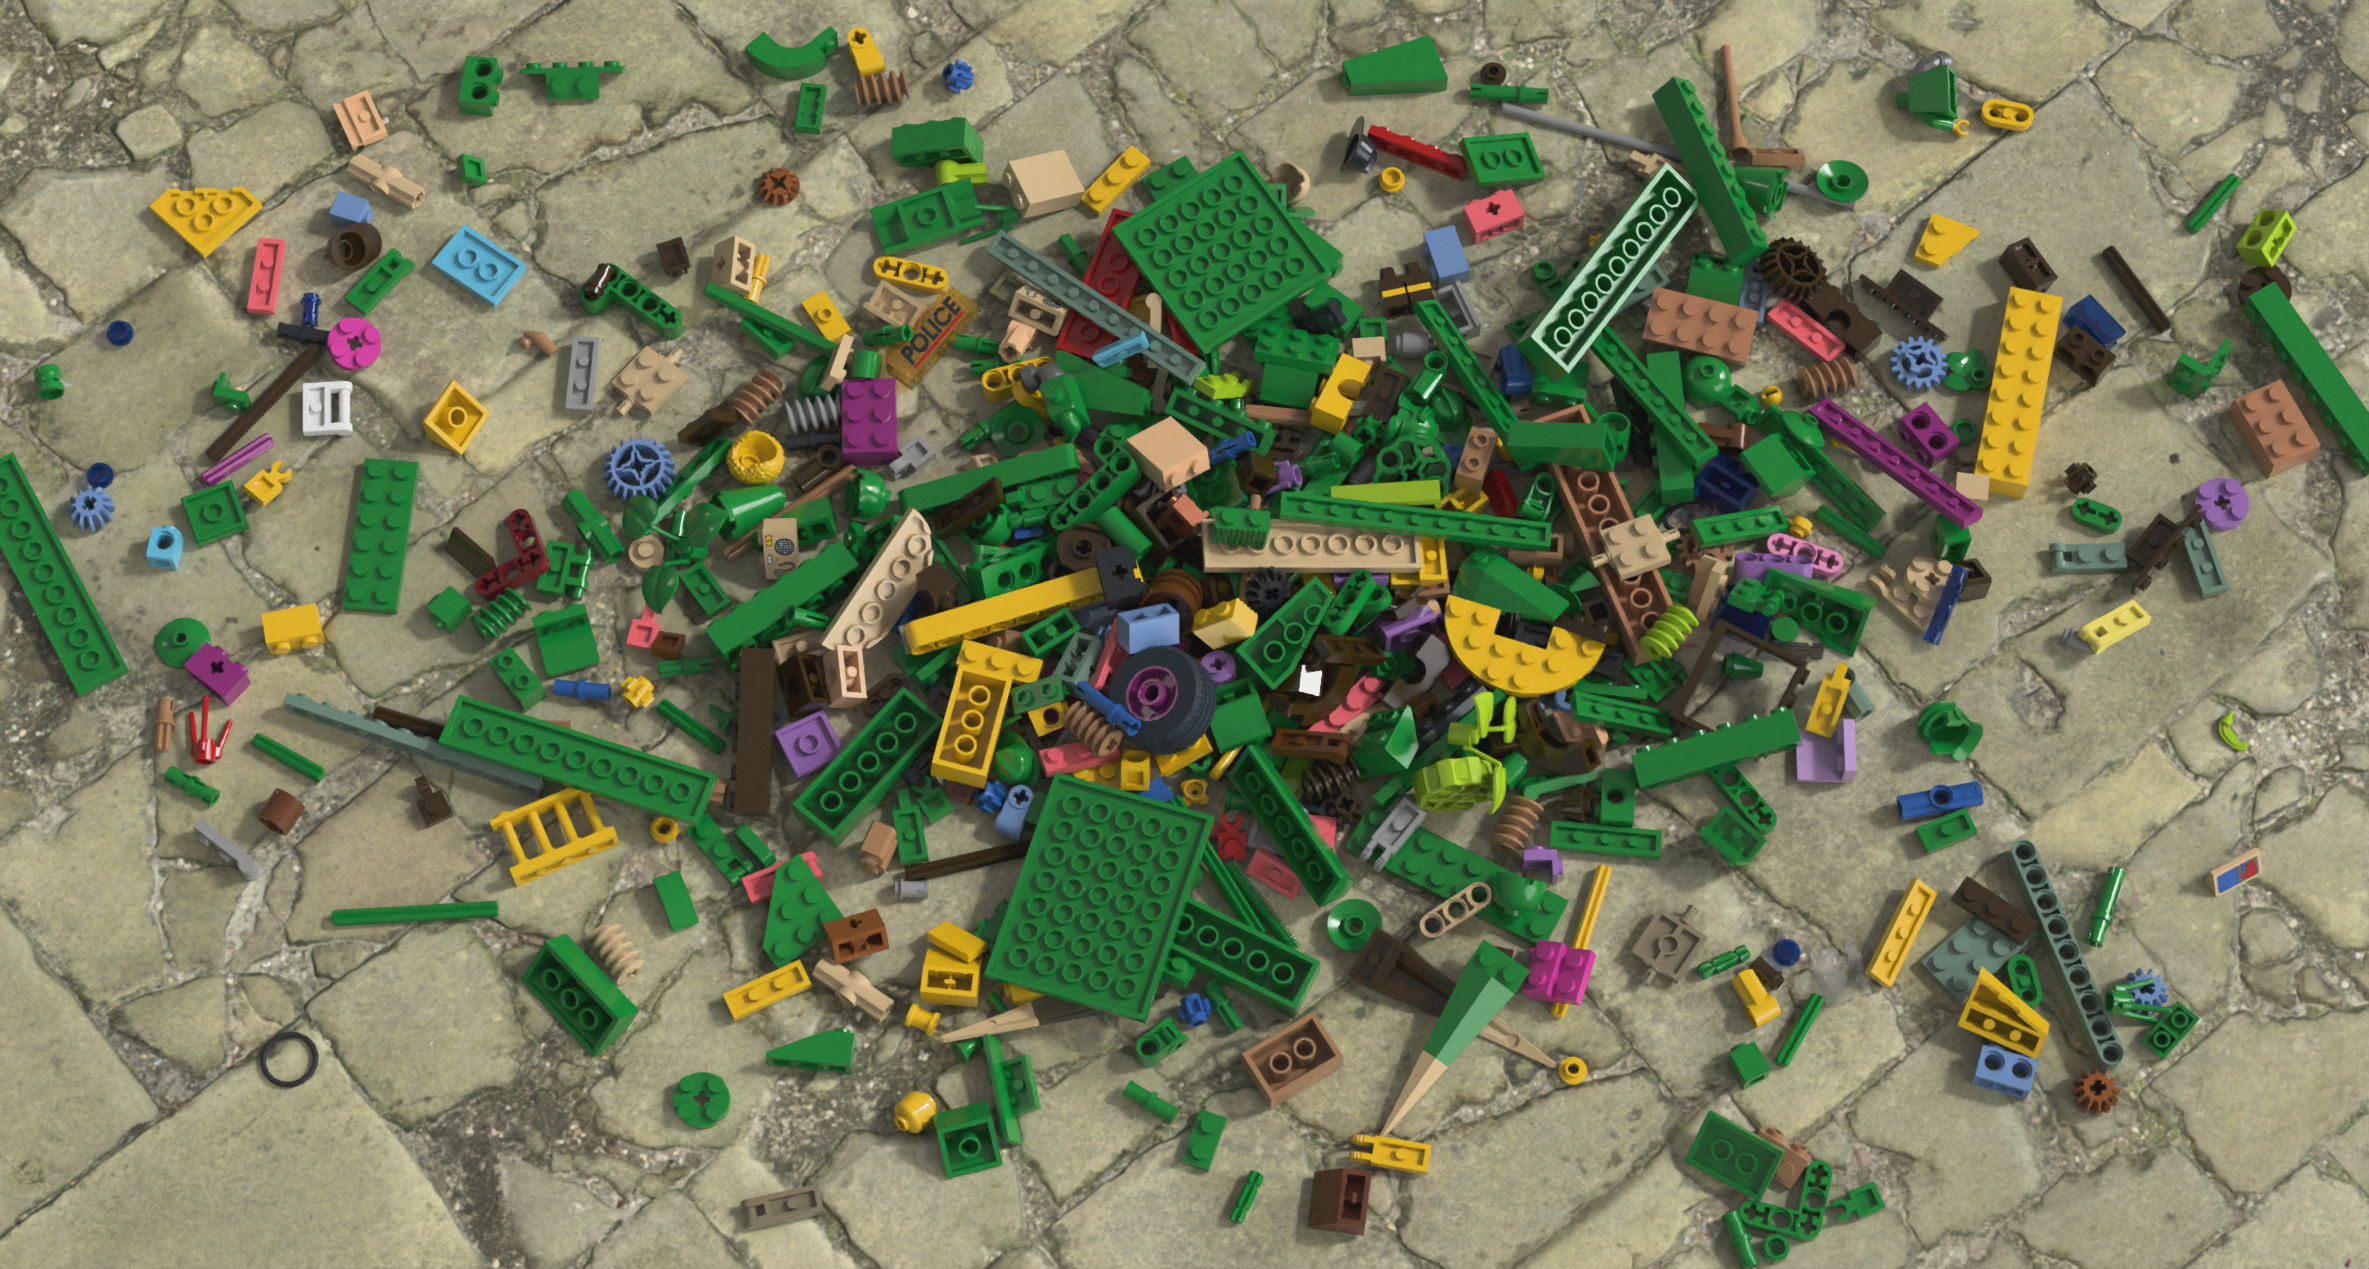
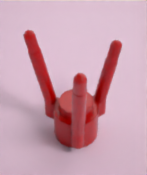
(204, 750)

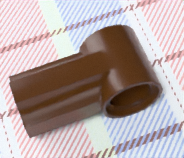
(1730, 438)

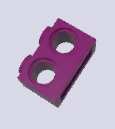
(1933, 432)

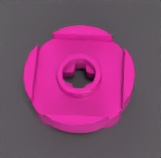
(340, 350)

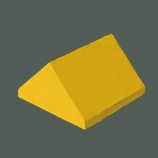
(454, 418)

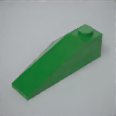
(1501, 585)
(1827, 610)

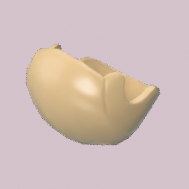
(1296, 181)

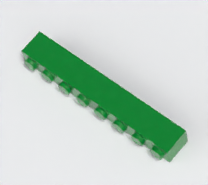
(1710, 171)
(2312, 371)

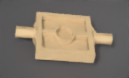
(649, 380)
(1634, 547)

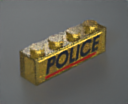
(931, 337)

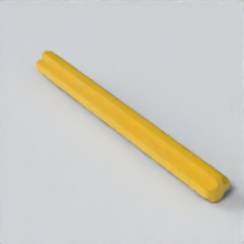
(1587, 921)

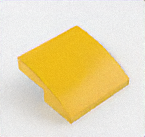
(1432, 570)

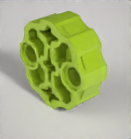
(1453, 784)

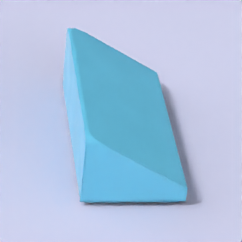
(1121, 349)

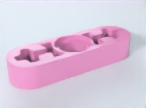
(1825, 554)

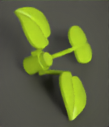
(1469, 734)

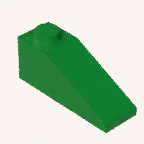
(814, 522)
(822, 1052)

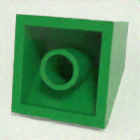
(967, 1139)

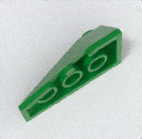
(1284, 637)

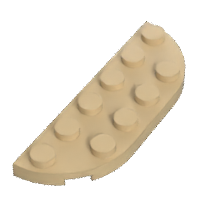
(884, 587)

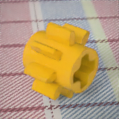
(637, 691)

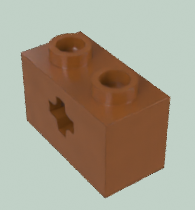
(856, 936)

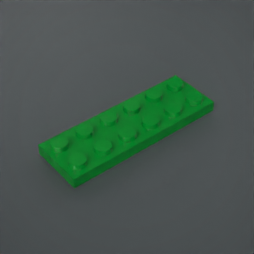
(381, 536)

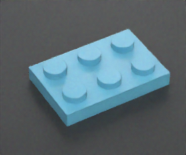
(479, 265)

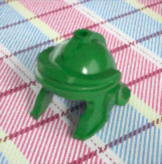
(1411, 419)
(1947, 730)

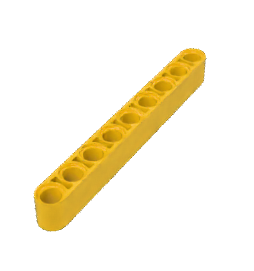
(1005, 611)

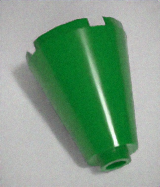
(1763, 188)
(747, 508)

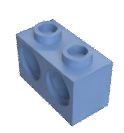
(2003, 1079)

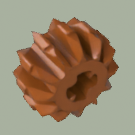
(2091, 1101)

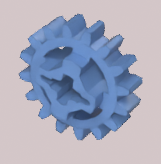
(1916, 376)

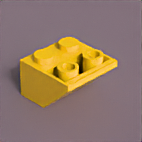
(950, 979)

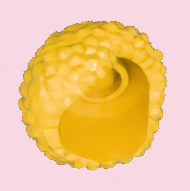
(755, 458)

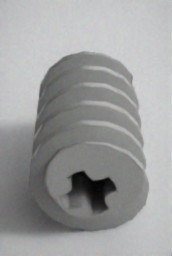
(814, 413)

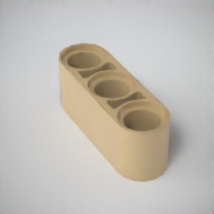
(1443, 914)

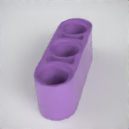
(1758, 564)

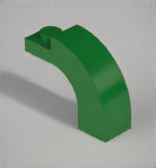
(791, 62)

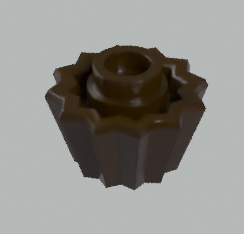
(1577, 804)

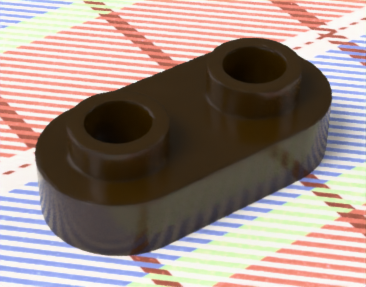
(882, 693)

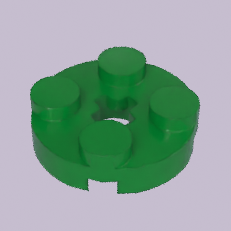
(713, 1111)

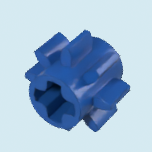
(957, 76)
(991, 797)
(1193, 1010)

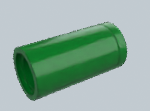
(1124, 532)

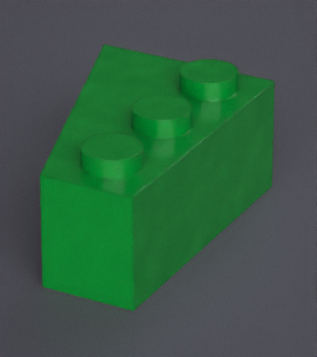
(936, 141)

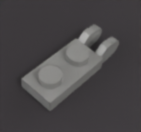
(1394, 832)

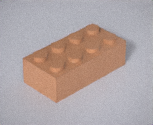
(1700, 326)

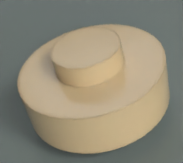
(646, 552)

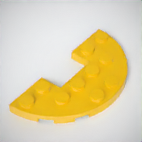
(1513, 665)

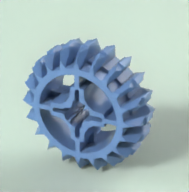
(662, 465)

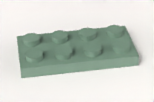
(1963, 954)

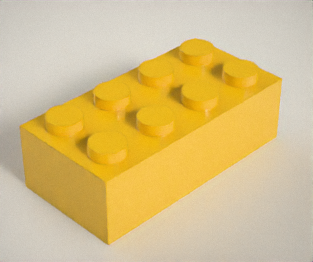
(971, 726)

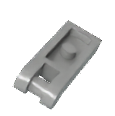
(226, 850)

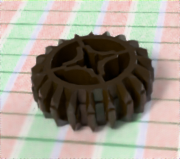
(1792, 270)

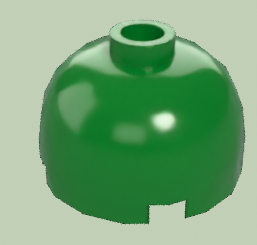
(1705, 381)
(866, 496)
(989, 529)
(1516, 892)

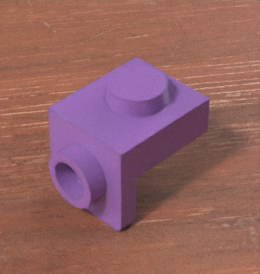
(1540, 858)

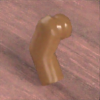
(538, 339)

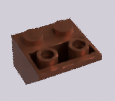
(1340, 1200)

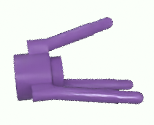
(1287, 476)

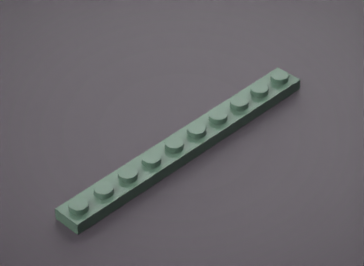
(1093, 306)
(406, 741)

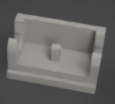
(1459, 309)

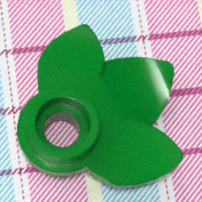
(1964, 369)

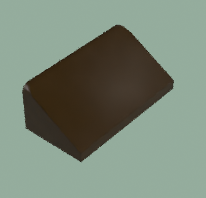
(469, 553)

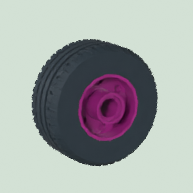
(1168, 696)

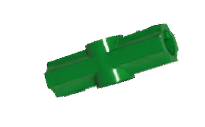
(593, 526)

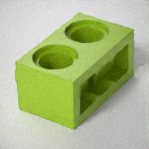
(2266, 237)

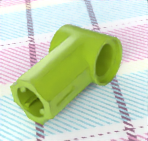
(950, 171)

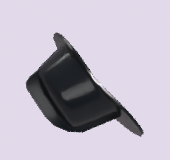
(1360, 150)

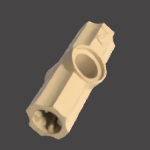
(386, 181)
(853, 988)

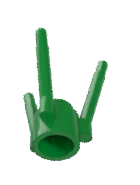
(1005, 214)
(2120, 1002)

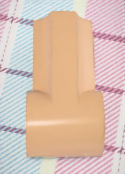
(1017, 340)

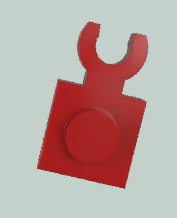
(1232, 841)

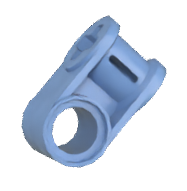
(1013, 816)

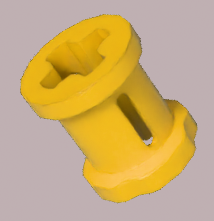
(922, 1019)

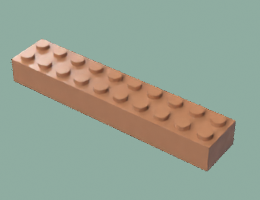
(1594, 504)

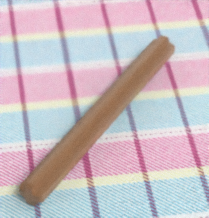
(824, 489)

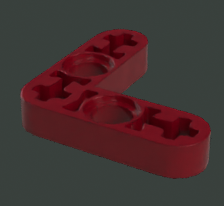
(526, 558)

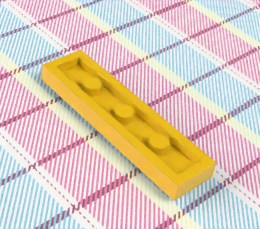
(1901, 932)

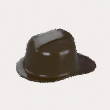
(354, 246)

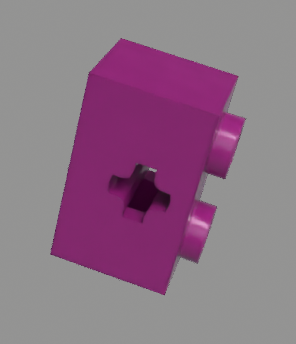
(224, 686)

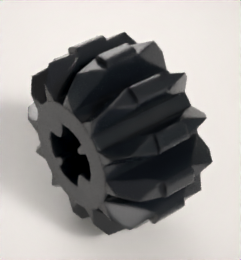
(1265, 599)

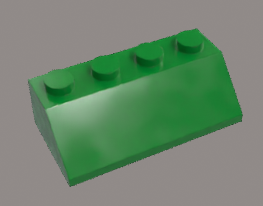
(579, 994)

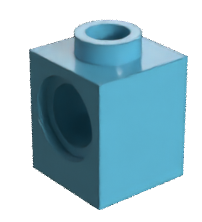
(168, 557)

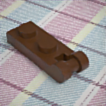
(1311, 744)

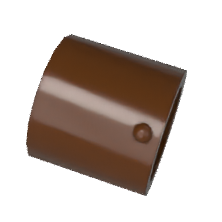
(280, 812)

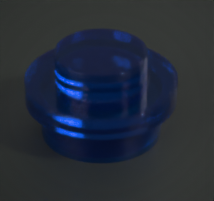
(120, 333)
(100, 475)
(1786, 952)

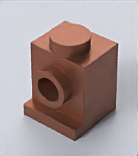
(1182, 515)

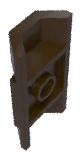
(1310, 670)

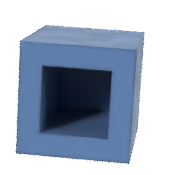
(350, 210)

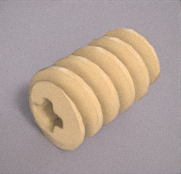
(615, 952)

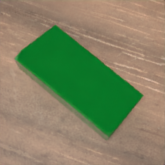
(1578, 578)

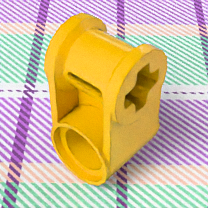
(864, 55)

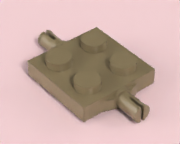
(1668, 945)

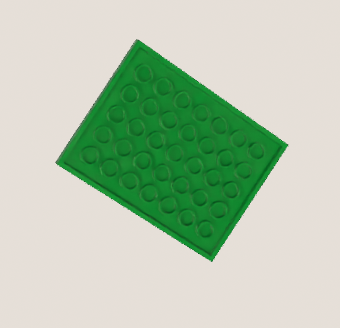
(1100, 897)

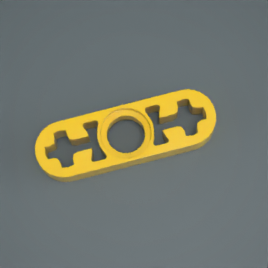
(916, 284)

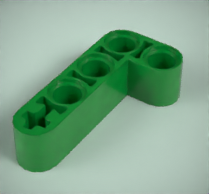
(636, 304)
(1350, 456)
(1092, 489)

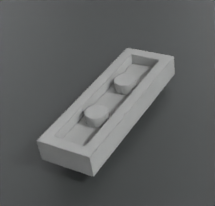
(582, 375)

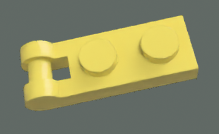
(2114, 626)

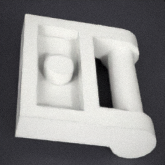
(318, 408)

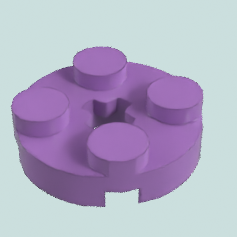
(2232, 494)

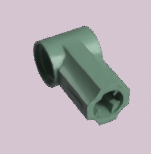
(1856, 701)

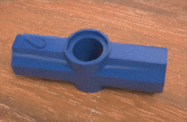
(1956, 798)

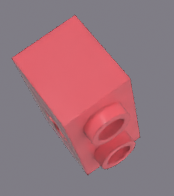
(1492, 216)

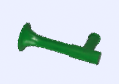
(965, 1049)

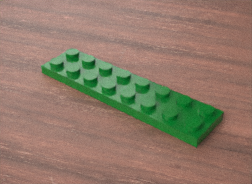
(1447, 869)

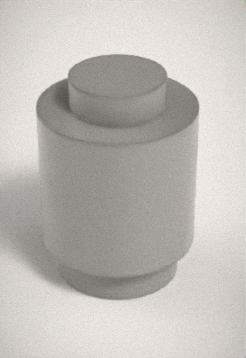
(1414, 345)

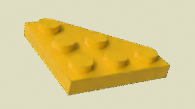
(205, 215)

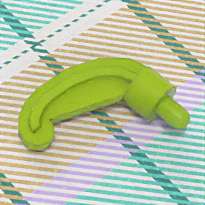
(2228, 735)

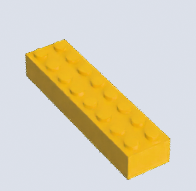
(2017, 390)

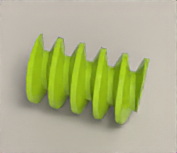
(1668, 631)

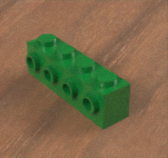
(1219, 420)

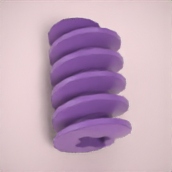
(1221, 667)

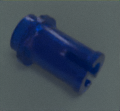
(310, 309)

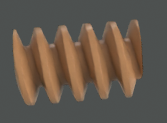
(881, 88)
(1827, 376)
(756, 395)
(1092, 729)
(1513, 824)

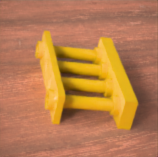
(551, 858)

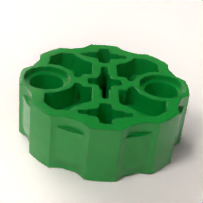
(1402, 448)

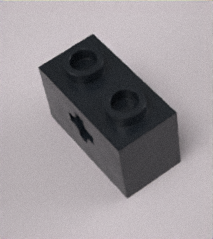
(1118, 592)

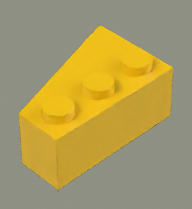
(2003, 1016)

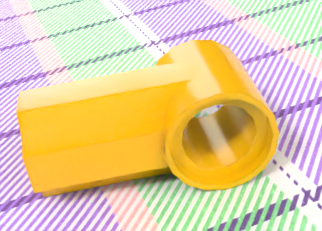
(1758, 1004)

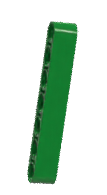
(1041, 465)

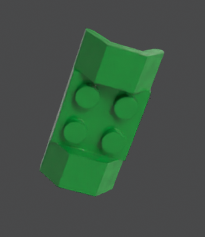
(927, 217)

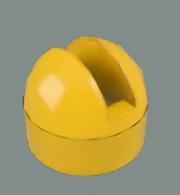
(1773, 398)

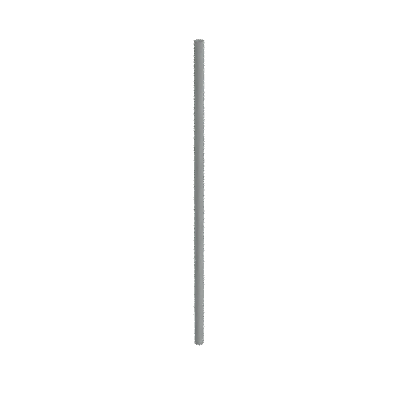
(1637, 144)

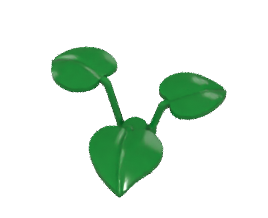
(703, 524)

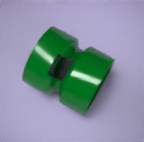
(1619, 428)

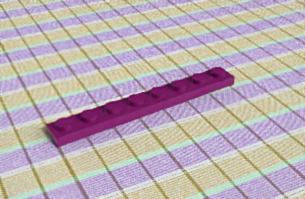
(1896, 464)

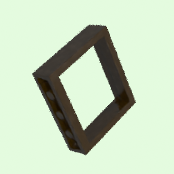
(1706, 657)

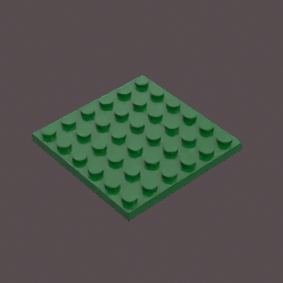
(1221, 252)

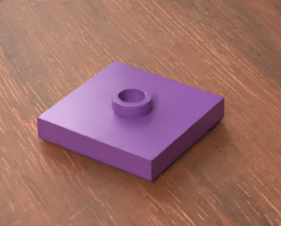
(809, 744)

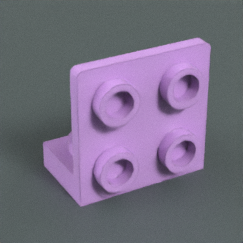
(1826, 758)

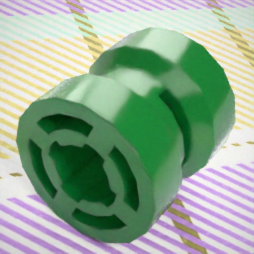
(49, 382)

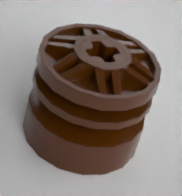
(1178, 590)

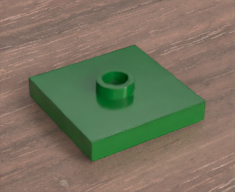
(215, 513)

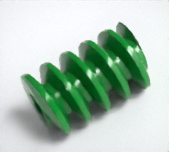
(499, 614)

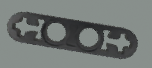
(1639, 444)

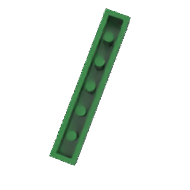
(1674, 467)

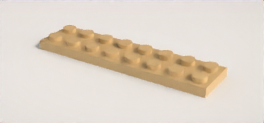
(1315, 549)

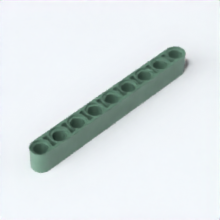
(2065, 968)

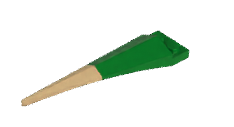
(1478, 996)

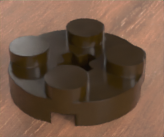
(2261, 277)
(1074, 538)

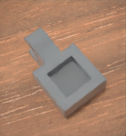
(912, 455)

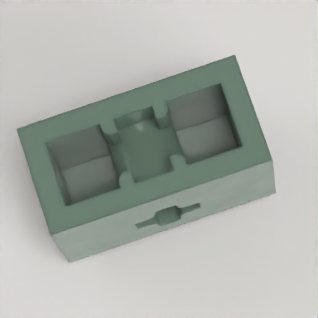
(1079, 660)

